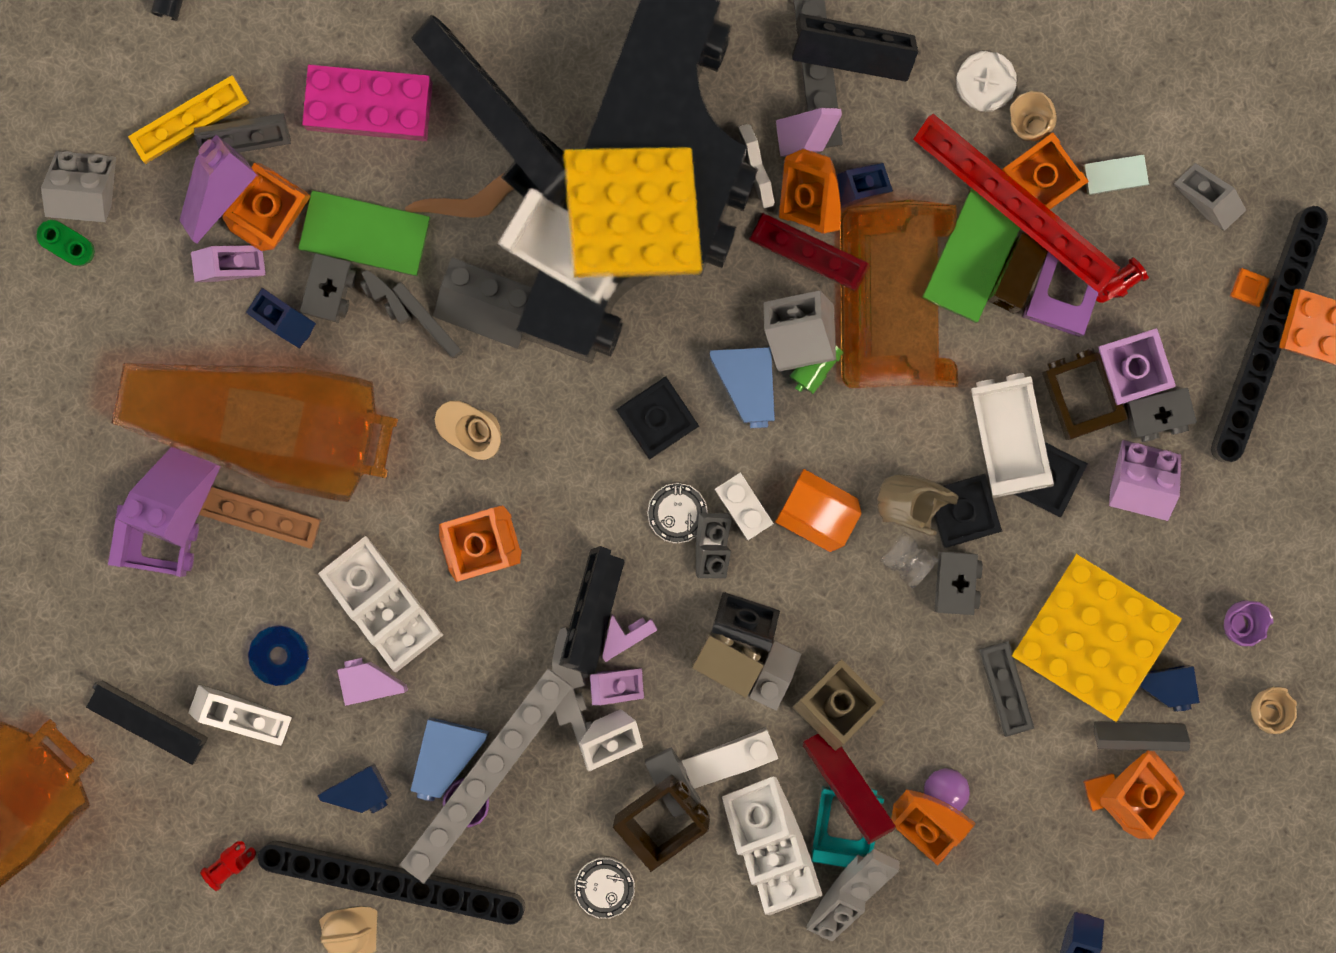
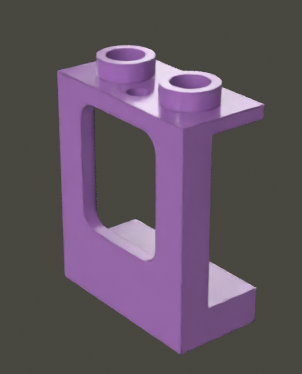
(1055, 312)
(127, 547)

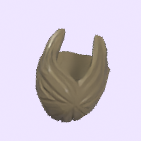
(912, 501)

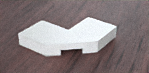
(753, 157)

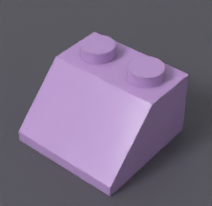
(1136, 366)

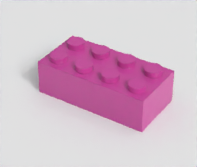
(367, 102)

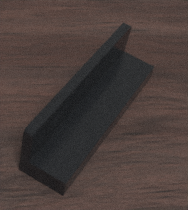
(854, 47)
(592, 611)
(146, 722)

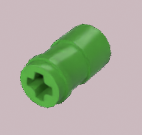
(812, 376)

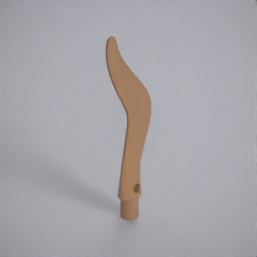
(476, 206)

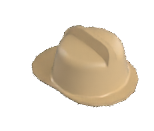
(469, 429)
(350, 930)

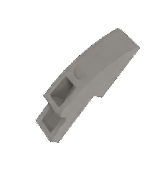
(573, 704)
(849, 893)

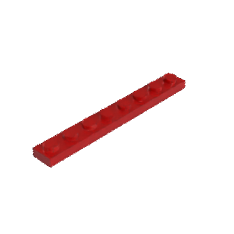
(1016, 203)

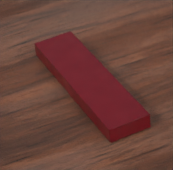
(809, 252)
(850, 789)

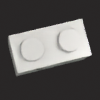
(744, 506)

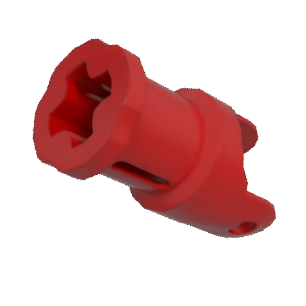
(1118, 287)
(227, 865)

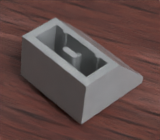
(79, 186)
(800, 330)

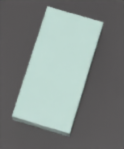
(1116, 174)

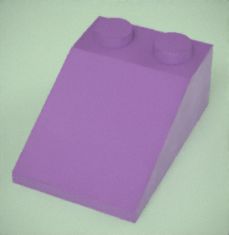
(215, 184)
(170, 496)

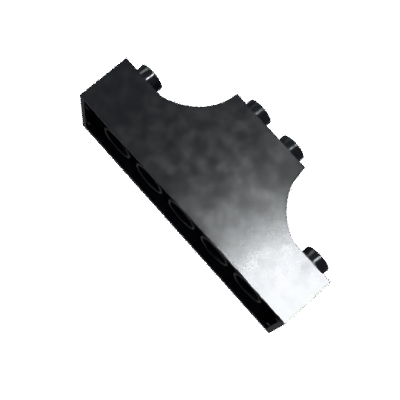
(650, 106)

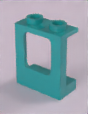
(834, 849)

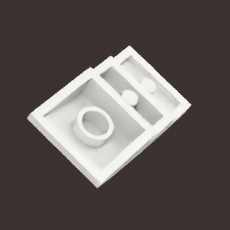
(380, 604)
(771, 845)

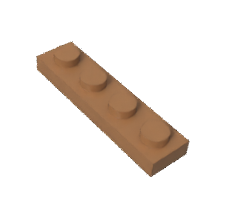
(260, 517)

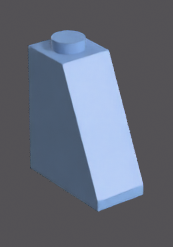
(748, 382)
(443, 756)

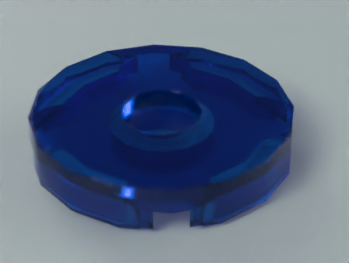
(260, 655)

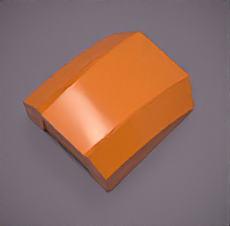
(1047, 172)
(810, 191)
(265, 209)
(820, 512)
(479, 543)
(1143, 796)
(930, 824)

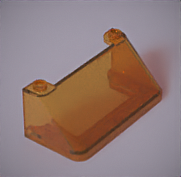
(886, 324)

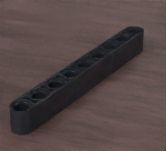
(493, 108)
(1258, 345)
(377, 886)

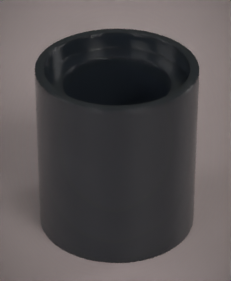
(167, 7)

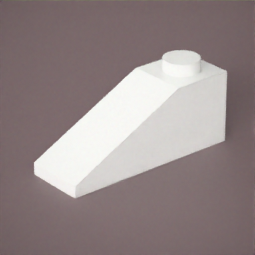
(238, 715)
(730, 758)

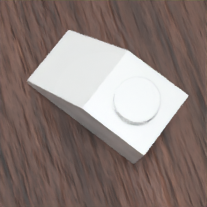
(610, 739)

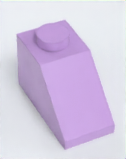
(807, 130)
(227, 263)
(367, 682)

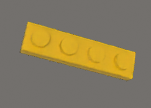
(180, 122)

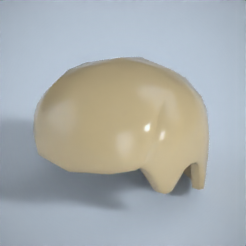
(1035, 107)
(1273, 720)

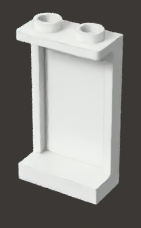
(543, 239)
(1011, 435)

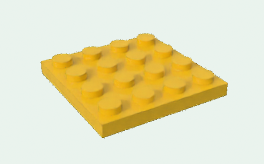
(632, 212)
(1096, 637)

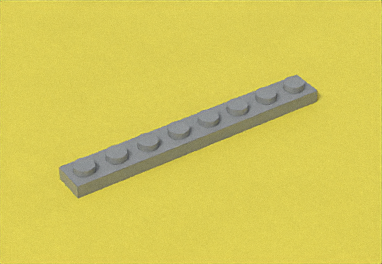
(486, 775)

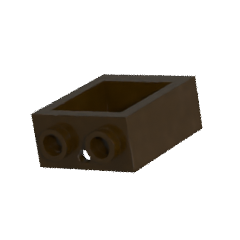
(1073, 431)
(641, 843)

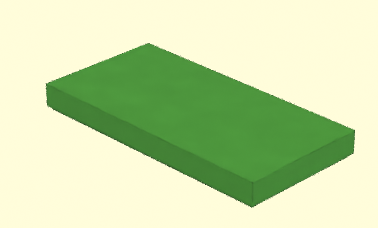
(364, 233)
(971, 259)

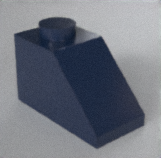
(862, 184)
(281, 318)
(1173, 687)
(359, 792)
(1083, 934)

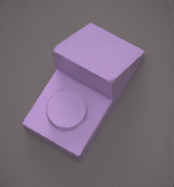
(618, 641)
(616, 686)

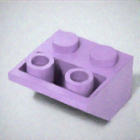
(1146, 480)

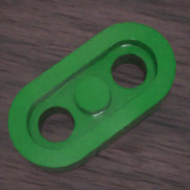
(64, 243)

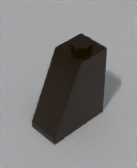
(1018, 274)

